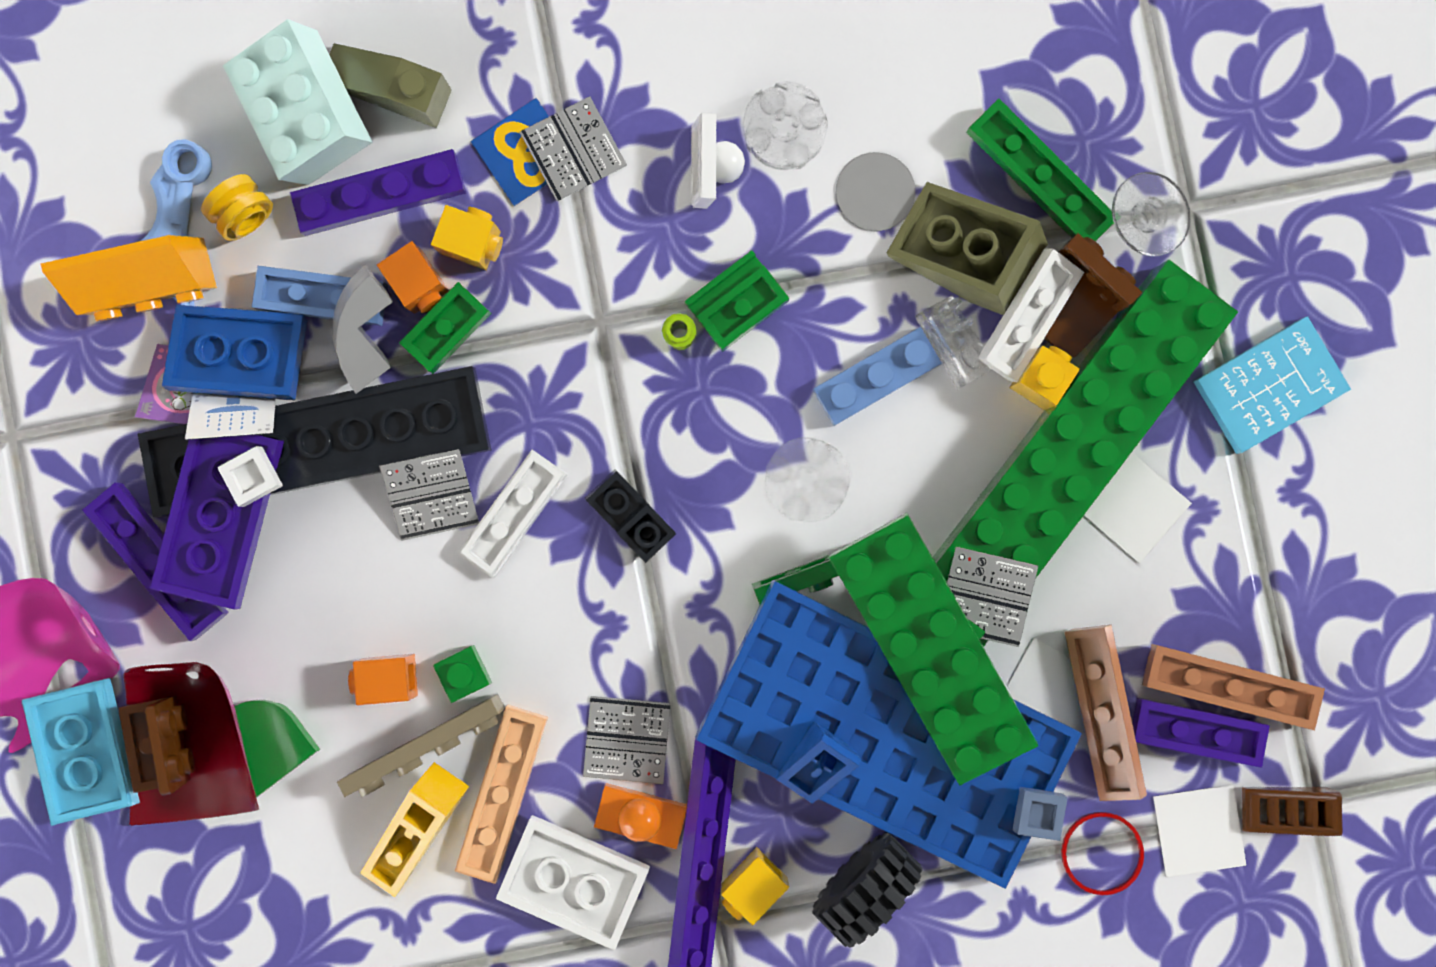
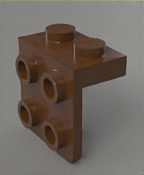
(1095, 299)
(157, 745)

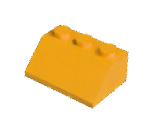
(132, 276)

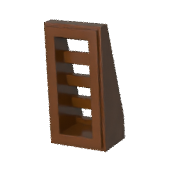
(1321, 810)

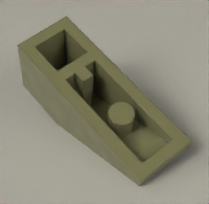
(392, 83)

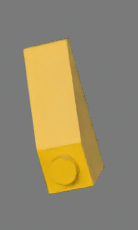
(414, 828)

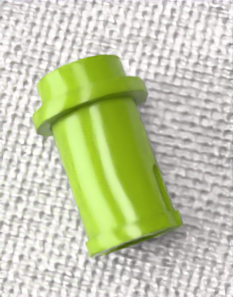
(676, 322)

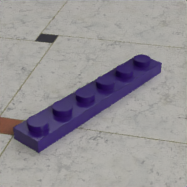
(702, 858)

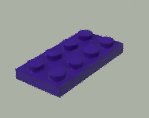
(207, 535)

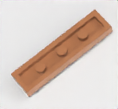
(1233, 687)
(1105, 713)

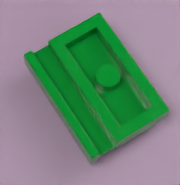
(737, 301)

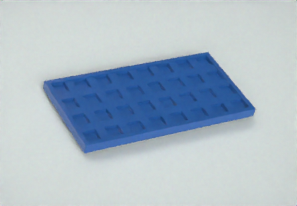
(827, 669)

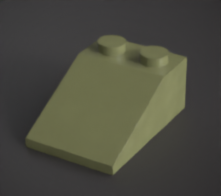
(969, 246)

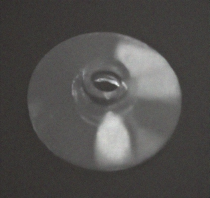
(1164, 210)

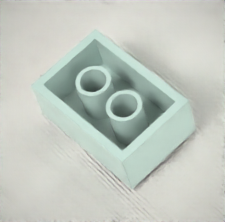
(297, 103)

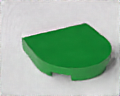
(272, 742)

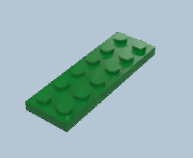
(933, 649)

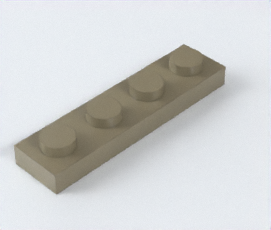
(408, 755)

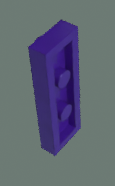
(1200, 732)

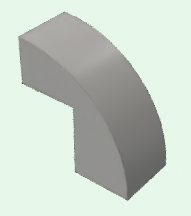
(355, 350)

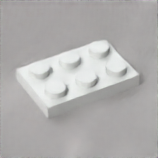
(573, 882)

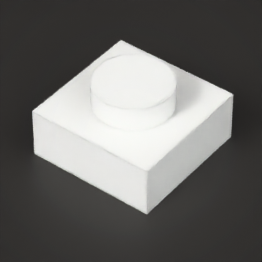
(250, 476)

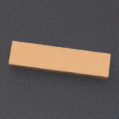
(501, 794)

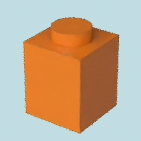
(413, 278)
(383, 679)

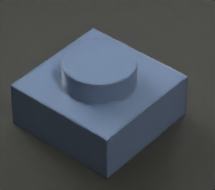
(1040, 813)

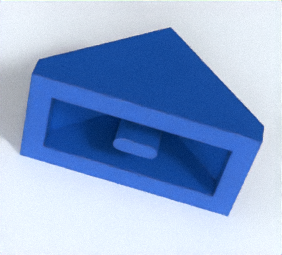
(818, 764)

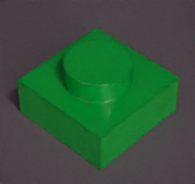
(462, 674)

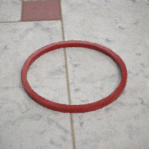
(1140, 860)

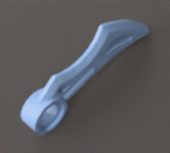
(175, 190)

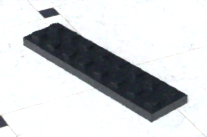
(346, 433)

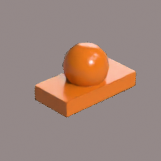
(640, 816)

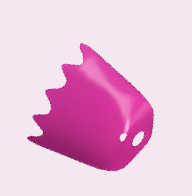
(37, 635)

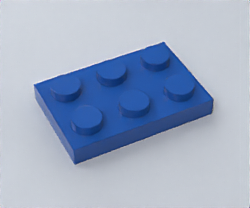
(235, 352)

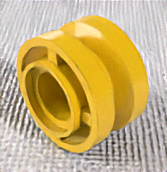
(236, 207)

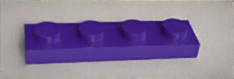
(378, 192)
(138, 544)

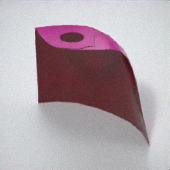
(221, 773)

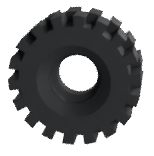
(867, 890)

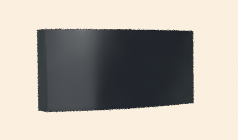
(630, 516)

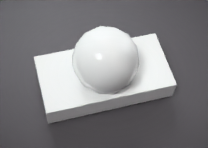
(711, 161)

